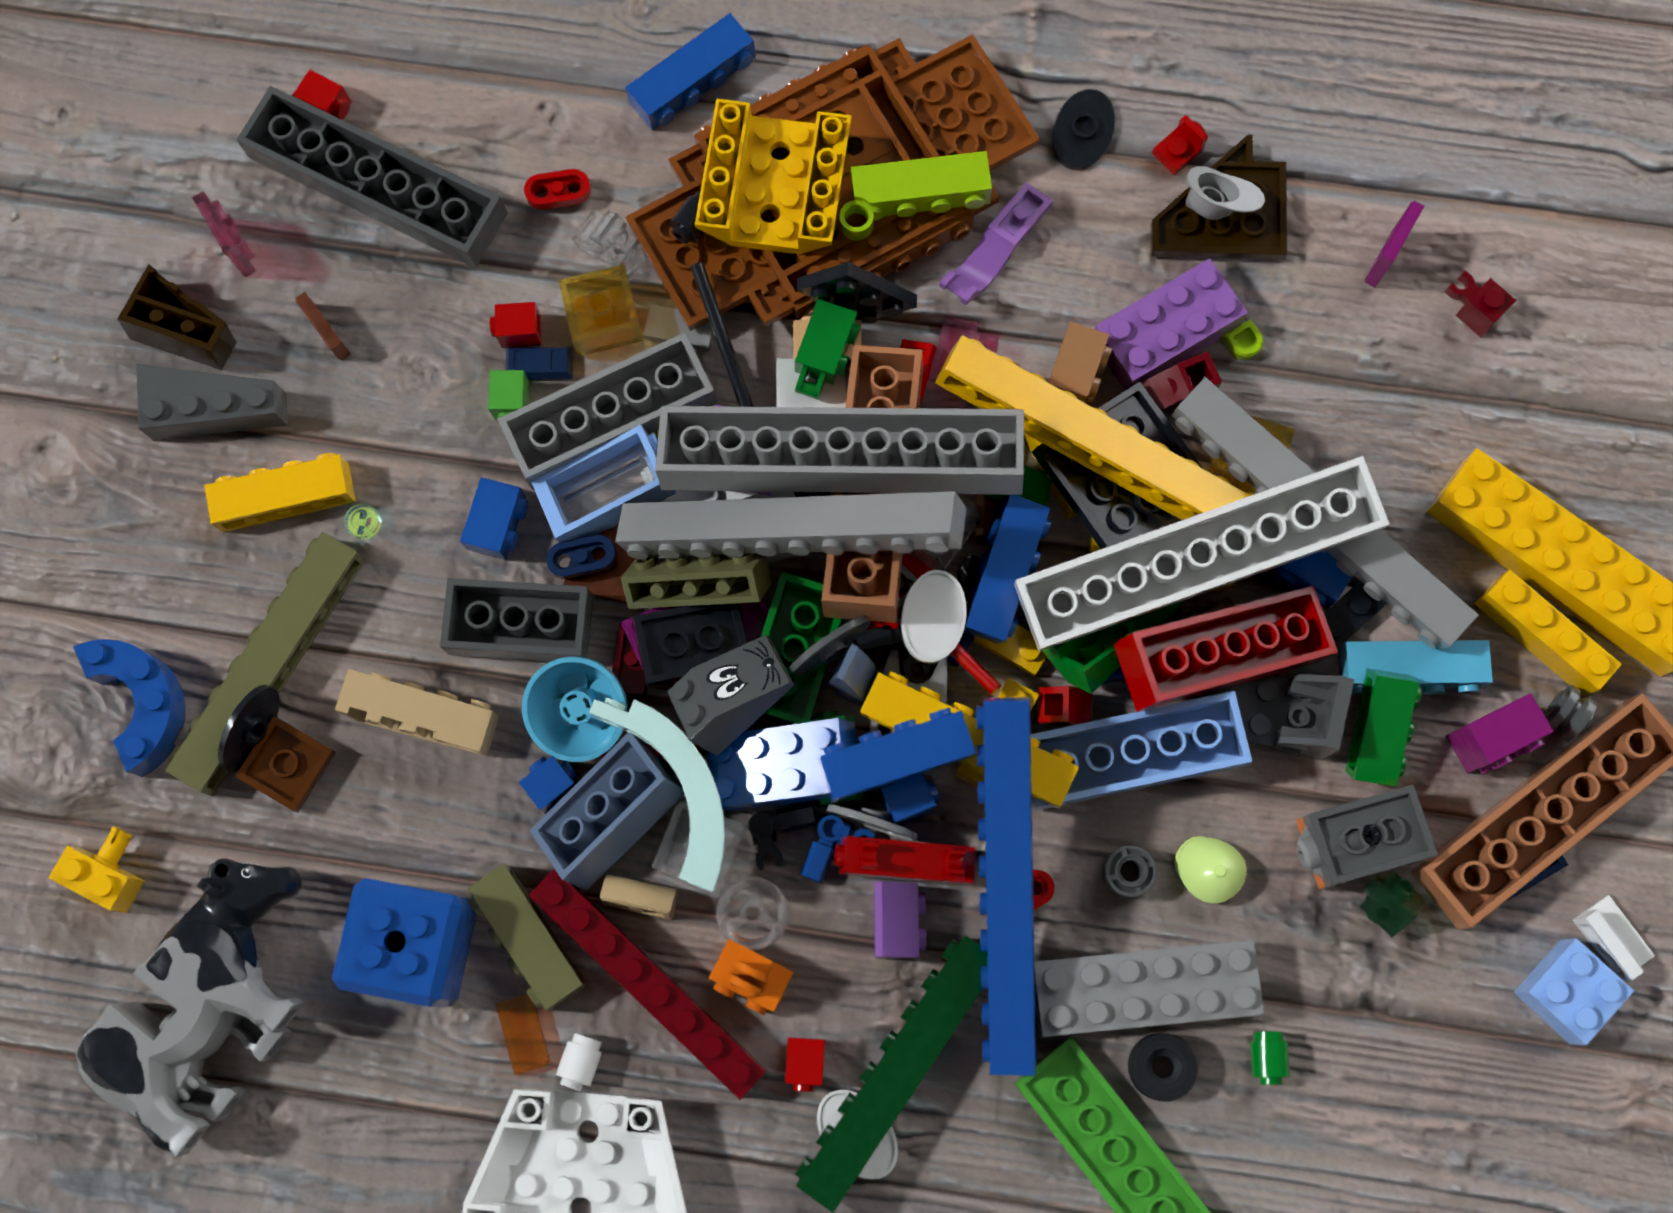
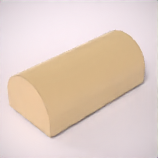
(639, 897)

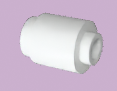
(579, 1062)

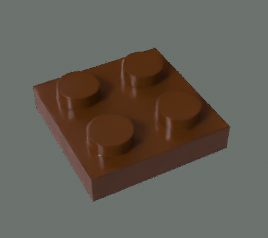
(285, 764)

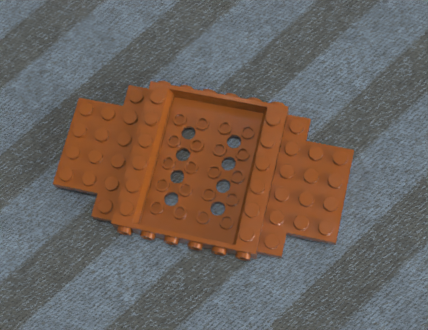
(898, 114)

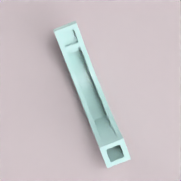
(706, 814)

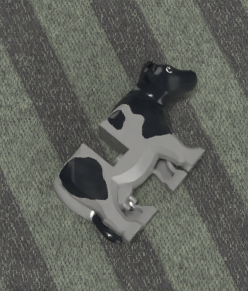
(217, 986)

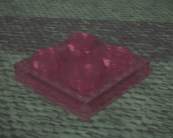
(226, 233)

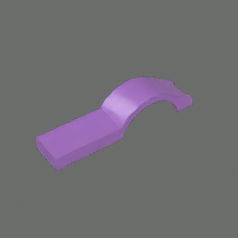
(997, 244)

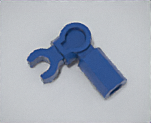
(830, 831)

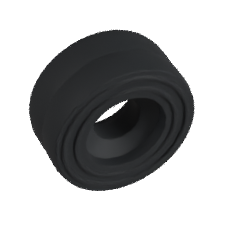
(1182, 1075)

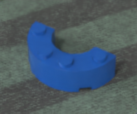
(156, 696)

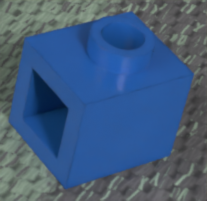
(548, 782)

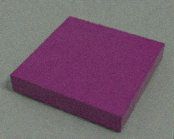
(1394, 243)

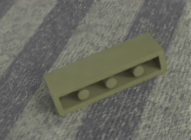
(526, 937)

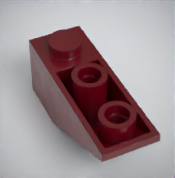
(1177, 382)

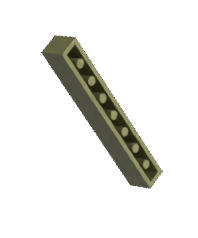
(270, 655)

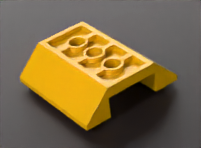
(746, 180)

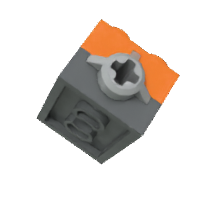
(1364, 837)

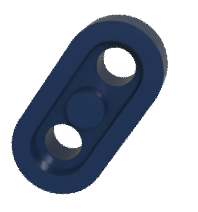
(582, 556)

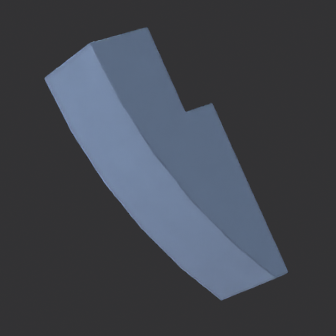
(853, 675)

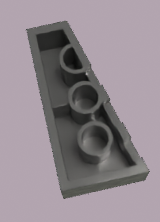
(203, 403)

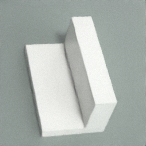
(1614, 938)

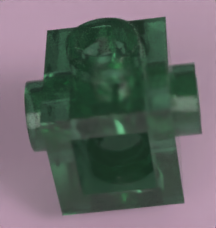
(1391, 902)

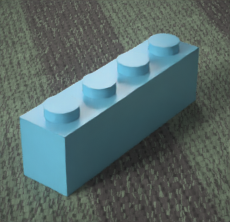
(1459, 667)

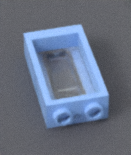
(590, 490)

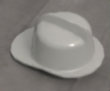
(1219, 194)

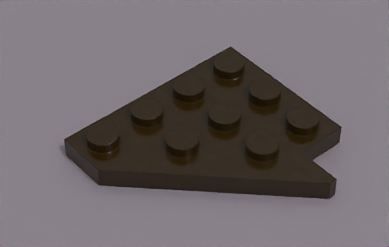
(1250, 235)

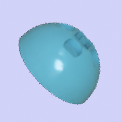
(563, 723)

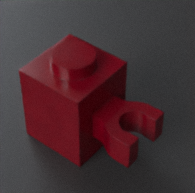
(1482, 305)

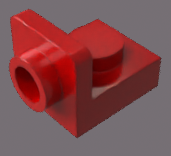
(1181, 145)

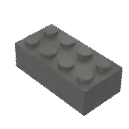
(516, 620)

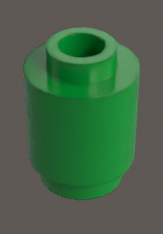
(1269, 1057)

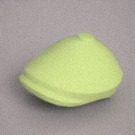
(1210, 869)

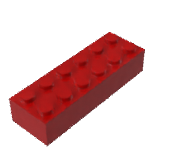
(1224, 648)

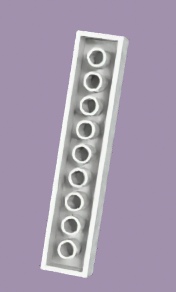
(1201, 553)

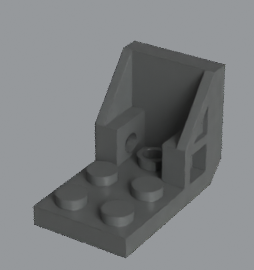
(1296, 713)

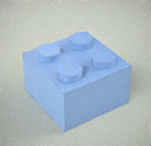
(1573, 991)

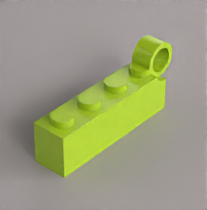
(915, 187)

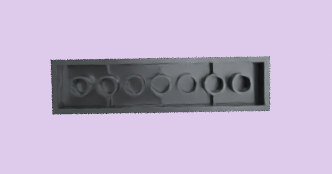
(372, 176)

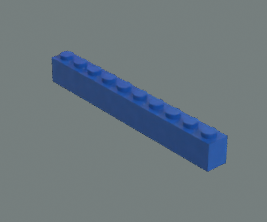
(1008, 886)

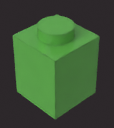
(507, 391)

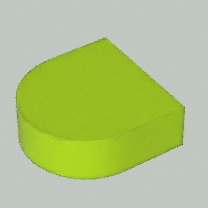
(1244, 341)

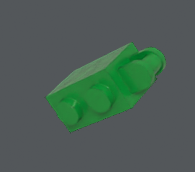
(825, 347)

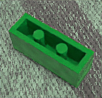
(1383, 727)

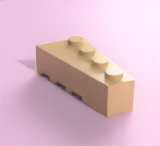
(417, 713)

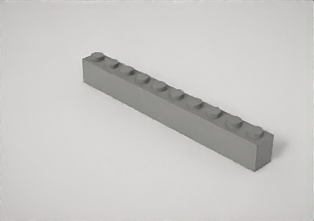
(793, 525)
(1374, 558)

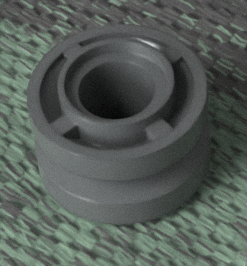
(1570, 712)
(1143, 862)

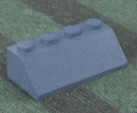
(607, 812)

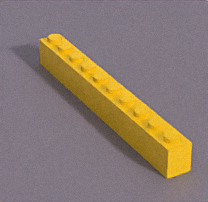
(1085, 432)

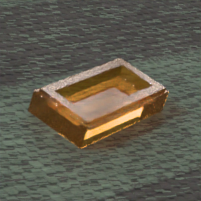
(523, 1034)

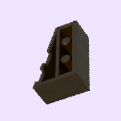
(174, 322)

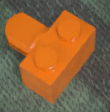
(750, 976)

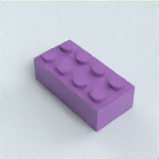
(1171, 324)

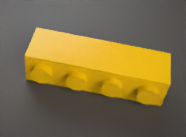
(279, 492)
(1547, 633)

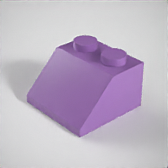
(898, 920)

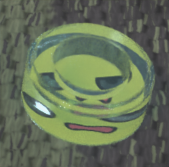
(362, 521)

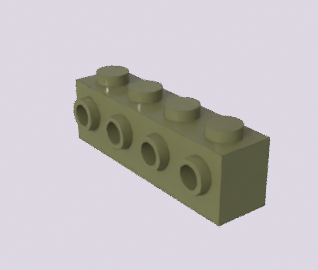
(696, 580)

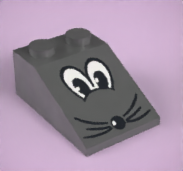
(729, 693)

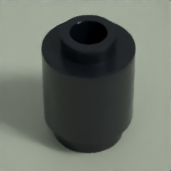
(684, 221)

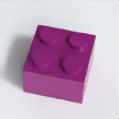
(1500, 735)

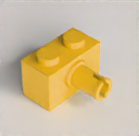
(98, 874)

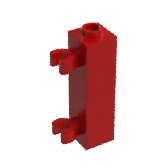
(905, 860)

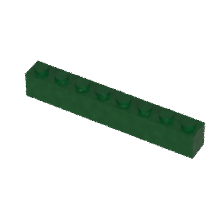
(895, 1077)

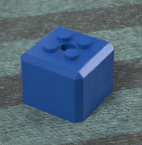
(435, 952)

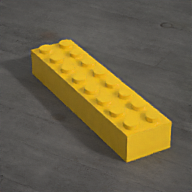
(1561, 558)

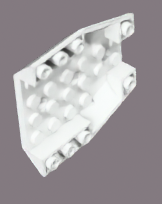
(544, 1164)

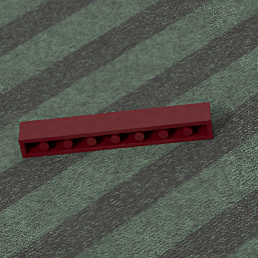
(649, 984)

